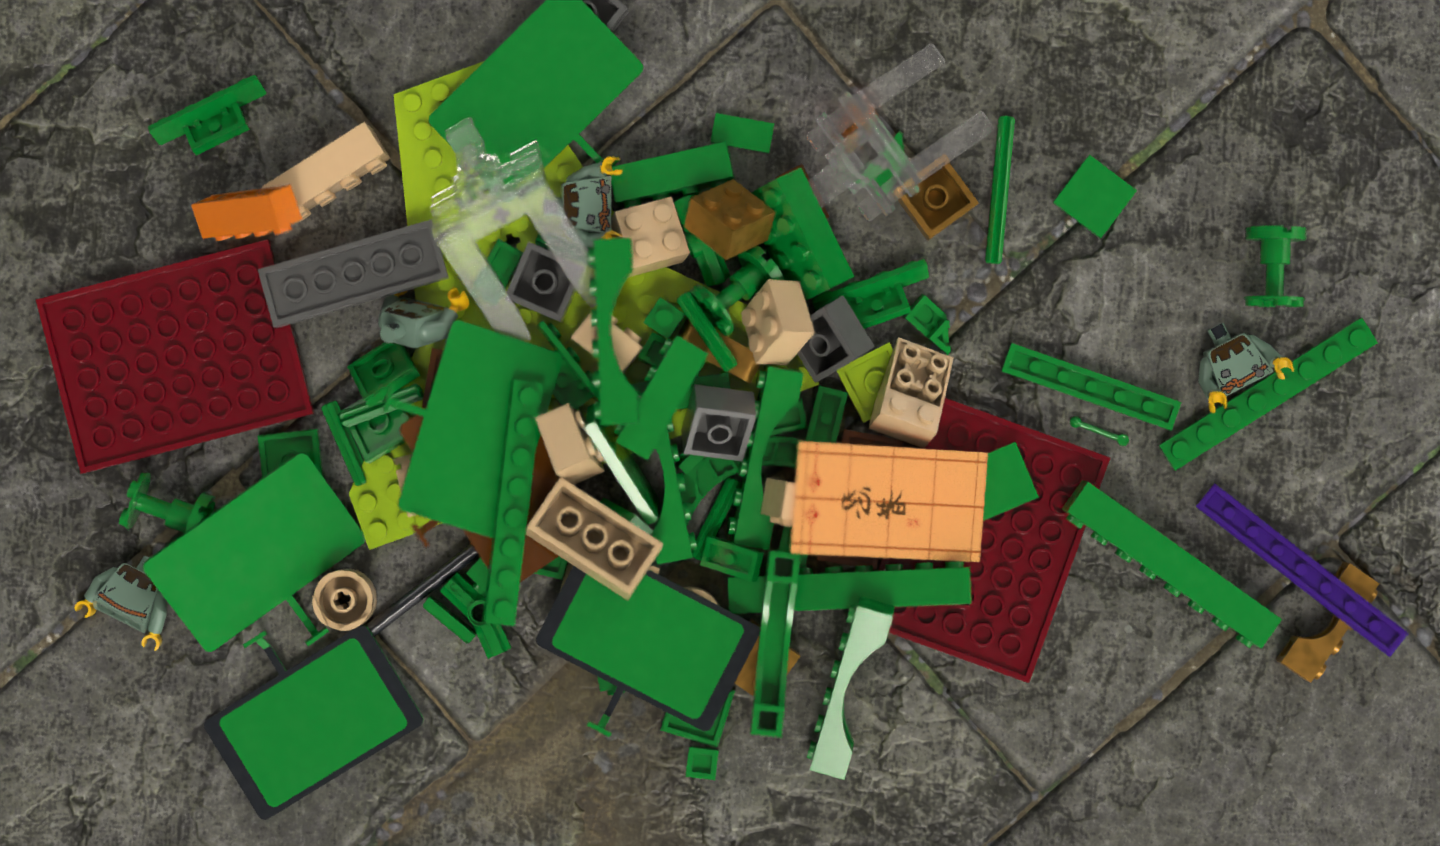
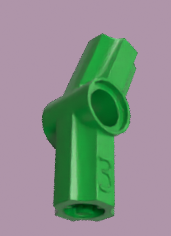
(710, 263)
(465, 598)

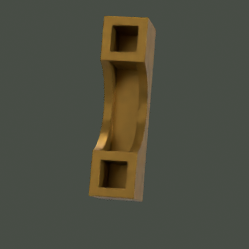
(1308, 654)

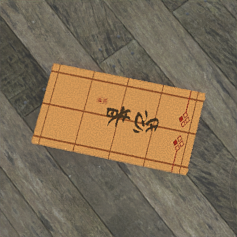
(888, 502)

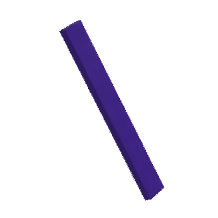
(1302, 570)

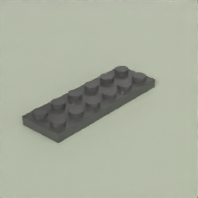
(352, 274)

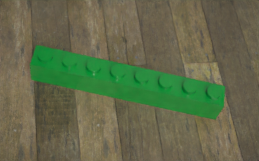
(1171, 564)
(842, 589)

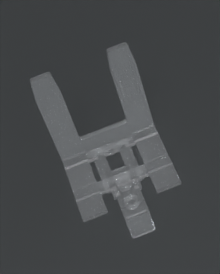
(459, 228)

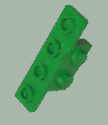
(211, 119)
(880, 296)
(572, 383)

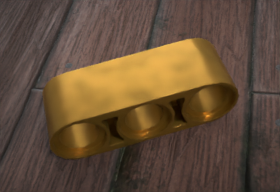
(746, 364)

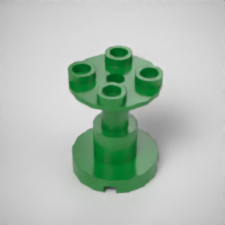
(1275, 253)
(744, 284)
(177, 515)

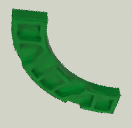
(712, 471)

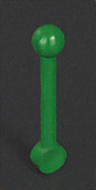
(1121, 439)

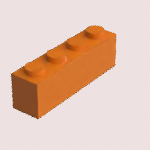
(247, 213)

